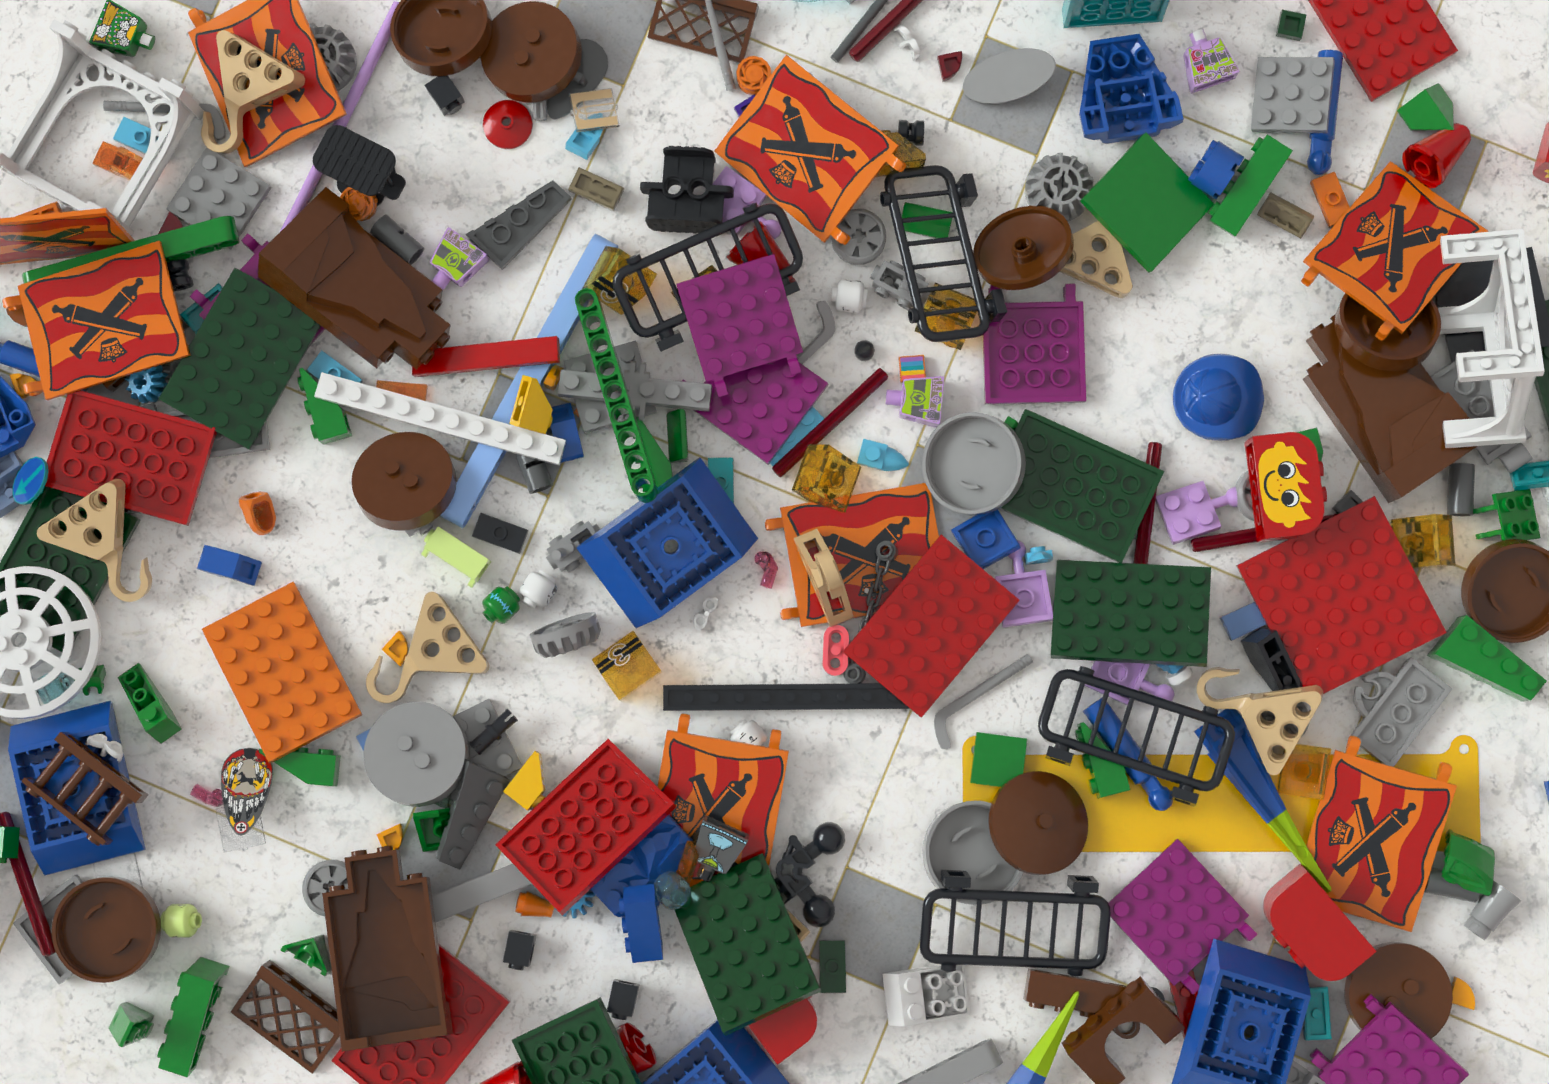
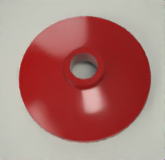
(512, 135)

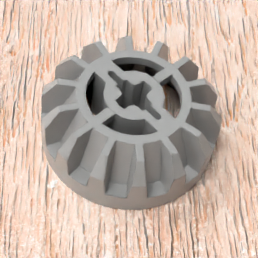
(346, 61)
(1035, 191)
(566, 635)

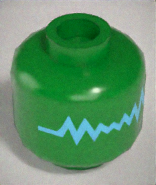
(500, 605)

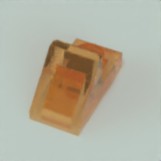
(117, 160)

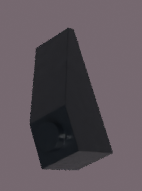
(1271, 659)

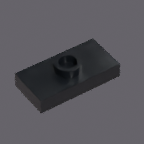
(500, 533)

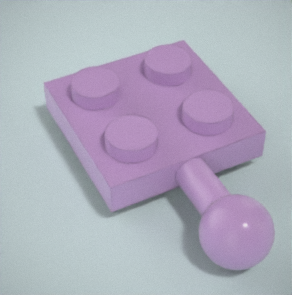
(744, 194)
(1191, 512)
(1030, 589)
(1131, 676)

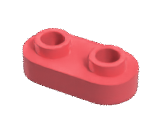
(835, 650)

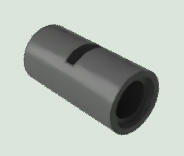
(394, 238)
(534, 474)
(1461, 489)
(1439, 886)

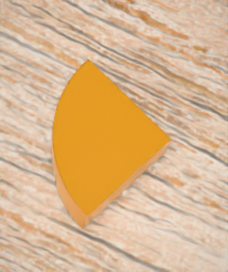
(553, 377)
(18, 381)
(397, 648)
(391, 837)
(1462, 994)

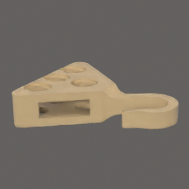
(262, 89)
(1106, 262)
(82, 540)
(824, 577)
(417, 660)
(1263, 732)

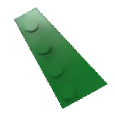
(1250, 185)
(1484, 658)
(191, 1016)

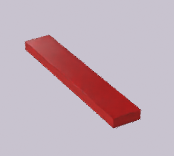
(491, 356)

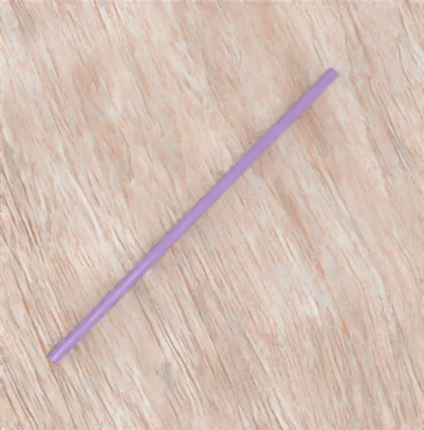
(349, 105)

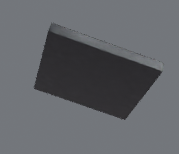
(1470, 282)

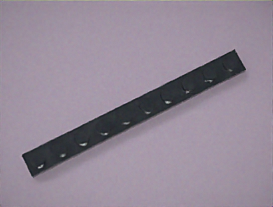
(779, 697)

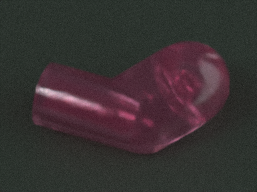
(769, 567)
(210, 798)

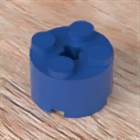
(1216, 169)

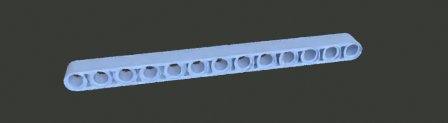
(559, 323)

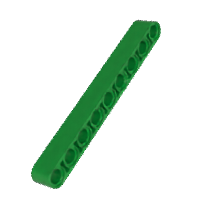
(176, 244)
(620, 405)

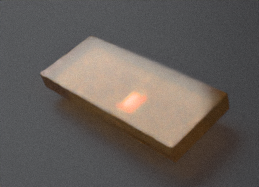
(413, 390)
(688, 861)

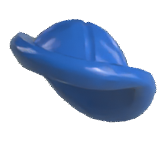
(1219, 397)

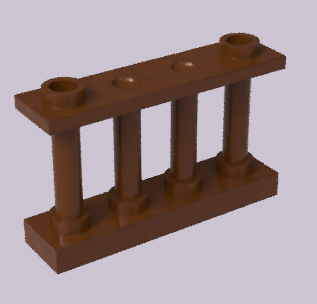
(89, 762)

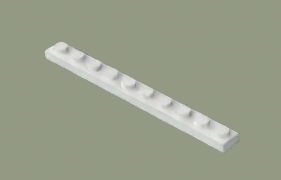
(440, 418)

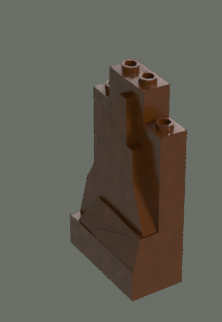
(354, 285)
(1384, 415)
(384, 954)

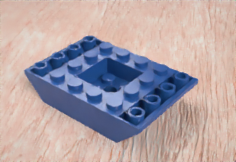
(631, 552)
(52, 836)
(1237, 992)
(718, 1060)

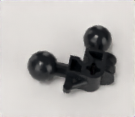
(827, 839)

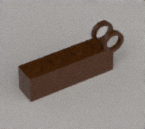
(1056, 990)

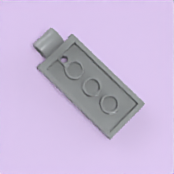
(1477, 402)

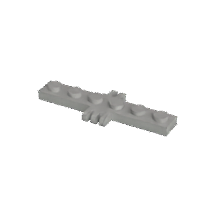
(641, 390)

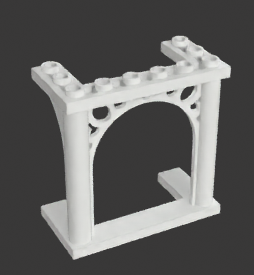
(73, 60)
(1509, 331)

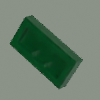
(832, 966)

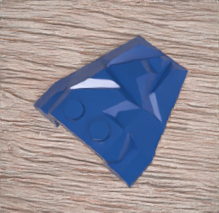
(1125, 92)
(644, 863)

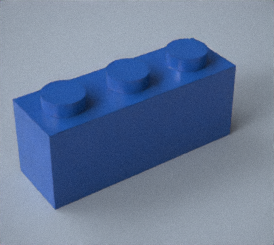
(641, 923)

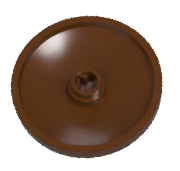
(1023, 247)
(1038, 823)

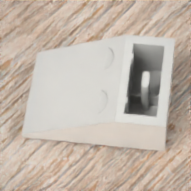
(925, 995)

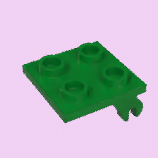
(1515, 516)

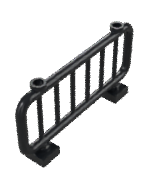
(961, 195)
(668, 337)
(1187, 784)
(957, 880)

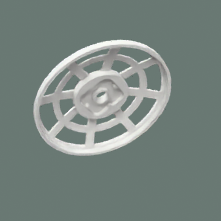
(37, 643)

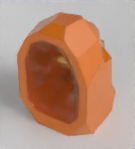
(258, 512)

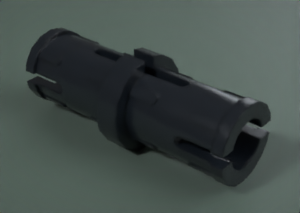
(493, 731)

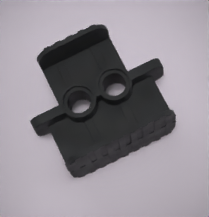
(358, 164)
(684, 210)

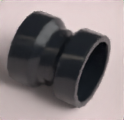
(917, 131)
(179, 274)

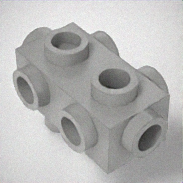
(899, 288)
(564, 551)

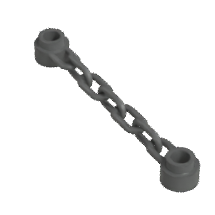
(861, 673)

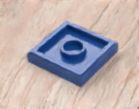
(986, 538)

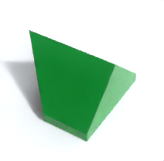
(1429, 110)
(431, 827)
(311, 952)

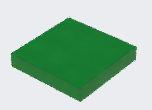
(997, 759)

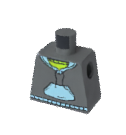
(718, 847)

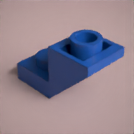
(565, 428)
(229, 565)

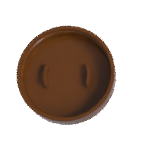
(441, 34)
(532, 52)
(1398, 352)
(404, 481)
(1509, 590)
(106, 929)
(1407, 979)

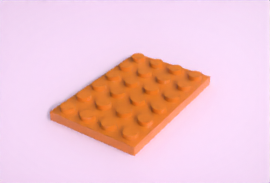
(281, 672)

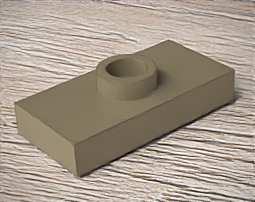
(596, 189)
(1285, 215)

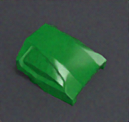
(1468, 863)

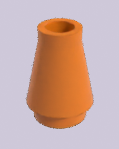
(533, 905)

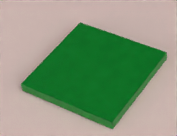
(1147, 202)

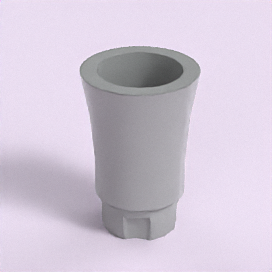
(1491, 911)

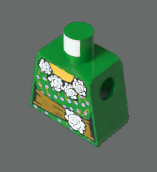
(120, 31)

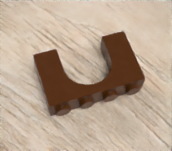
(1133, 1004)

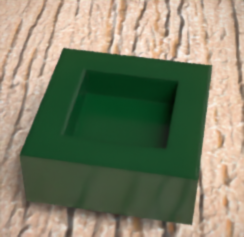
(1291, 25)

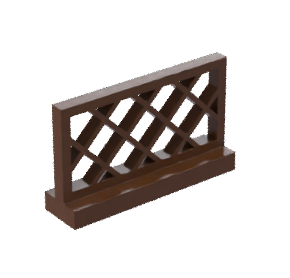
(738, 8)
(299, 996)

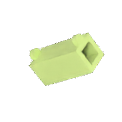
(456, 554)

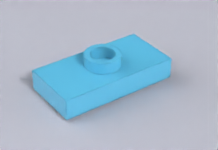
(133, 135)
(328, 365)

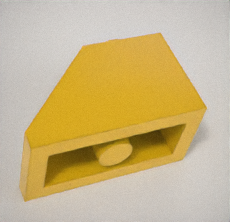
(531, 407)
(528, 783)

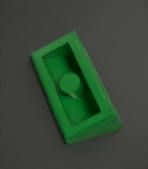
(932, 228)
(677, 436)

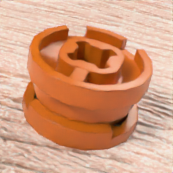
(752, 74)
(361, 206)

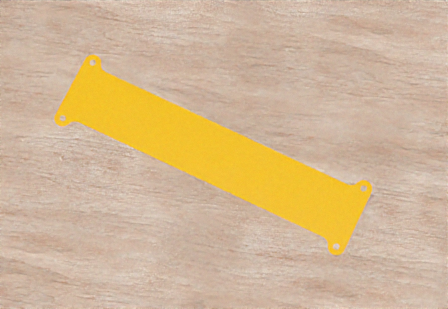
(1222, 816)

